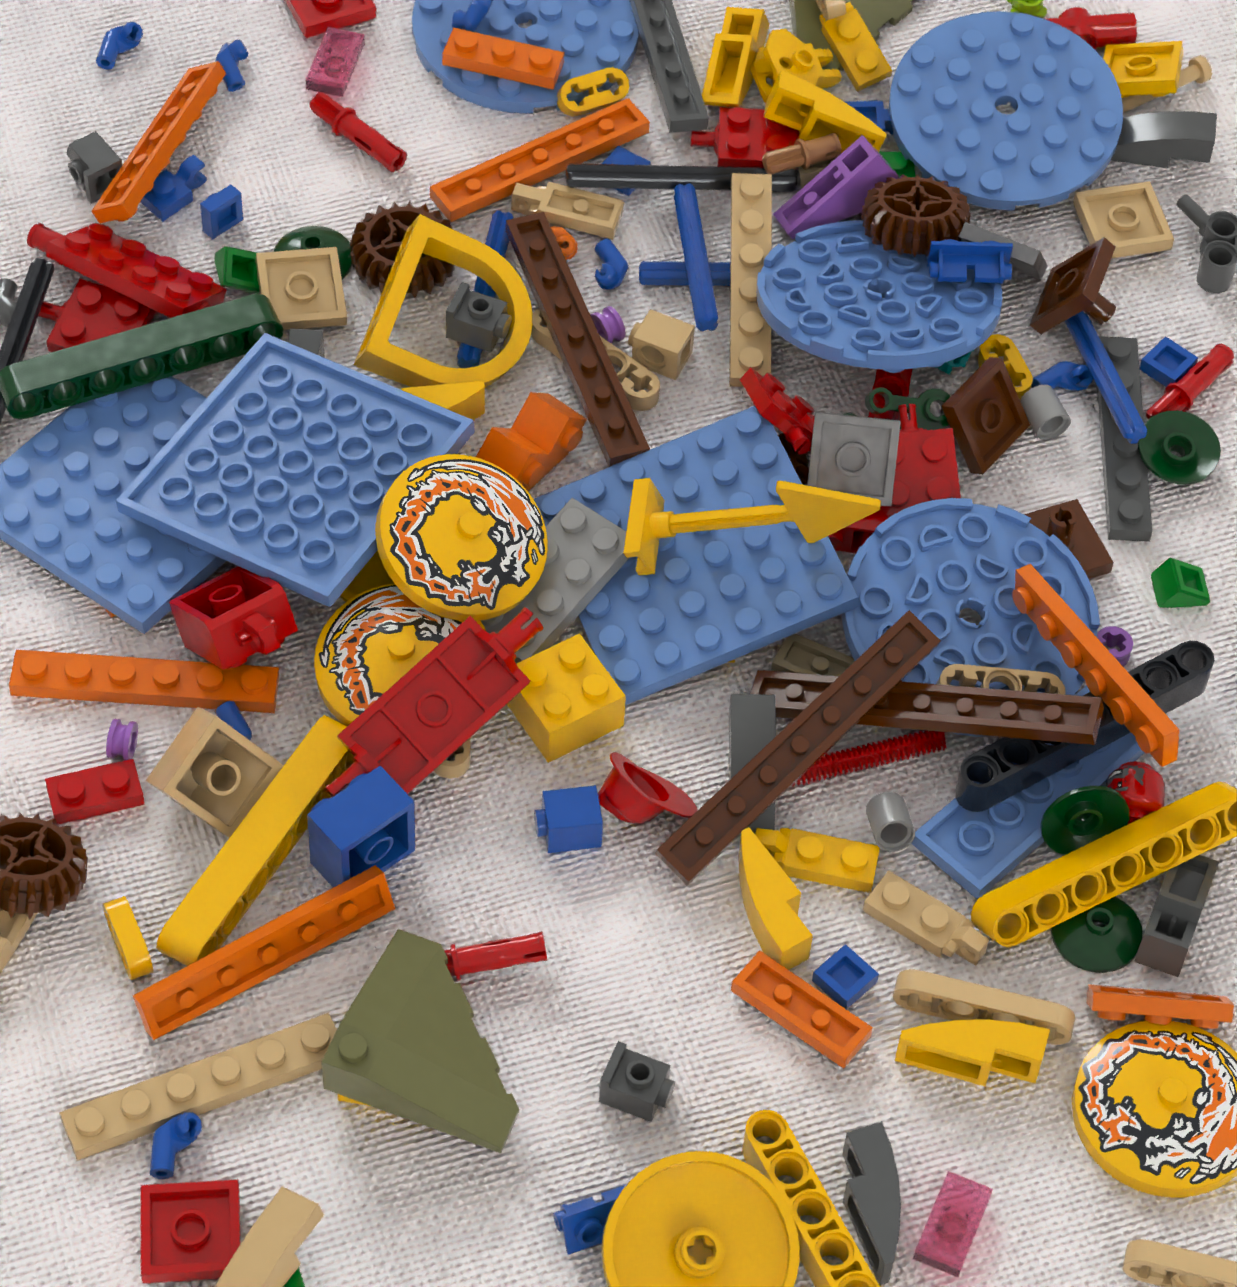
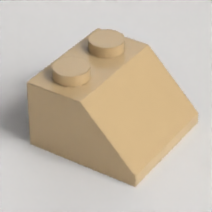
(214, 772)

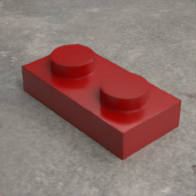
(94, 791)

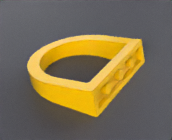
(462, 251)

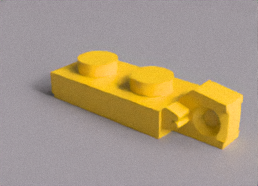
(855, 48)
(822, 857)

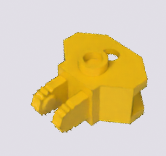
(791, 55)

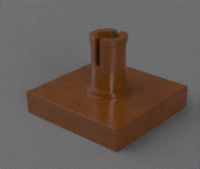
(1075, 288)
(985, 415)
(1077, 533)

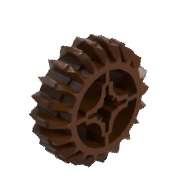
(912, 213)
(378, 242)
(39, 865)

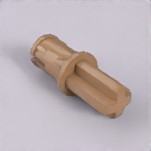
(802, 154)

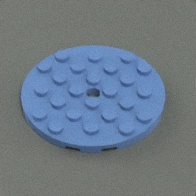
(587, 31)
(1061, 97)
(868, 304)
(959, 558)

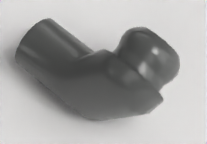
(7, 304)

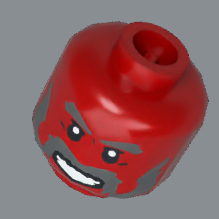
(1140, 787)

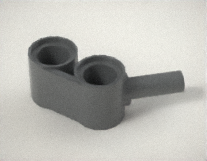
(1217, 245)

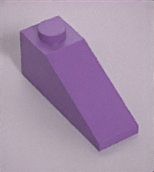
(836, 190)

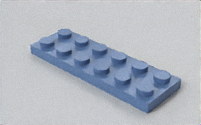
(988, 844)

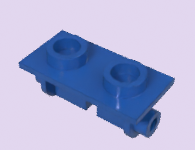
(951, 259)
(585, 1220)

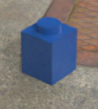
(570, 819)

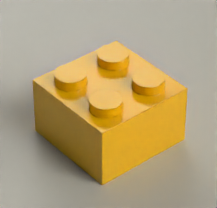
(567, 699)

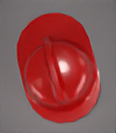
(641, 795)

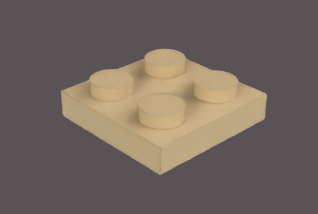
(1126, 217)
(303, 287)

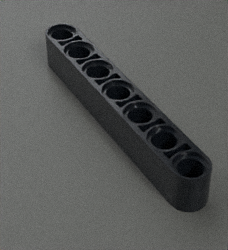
(1178, 678)

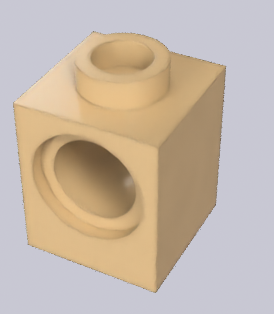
(662, 343)

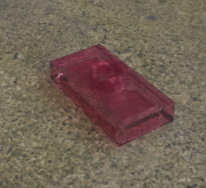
(335, 61)
(953, 1224)

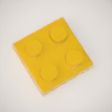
(1145, 67)

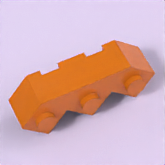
(536, 441)

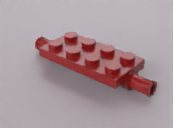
(129, 268)
(438, 703)

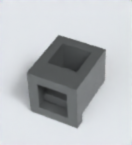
(93, 164)
(476, 319)
(635, 1083)

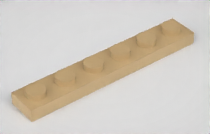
(749, 246)
(198, 1087)

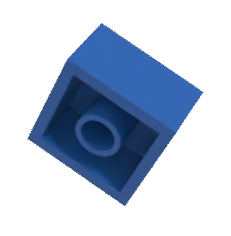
(361, 828)

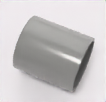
(1045, 412)
(890, 821)

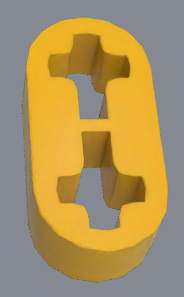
(595, 100)
(1014, 363)
(127, 937)

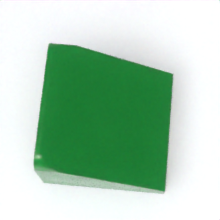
(237, 269)
(1179, 585)

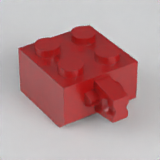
(234, 617)

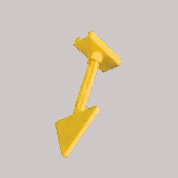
(813, 509)

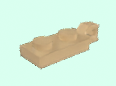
(570, 207)
(924, 919)

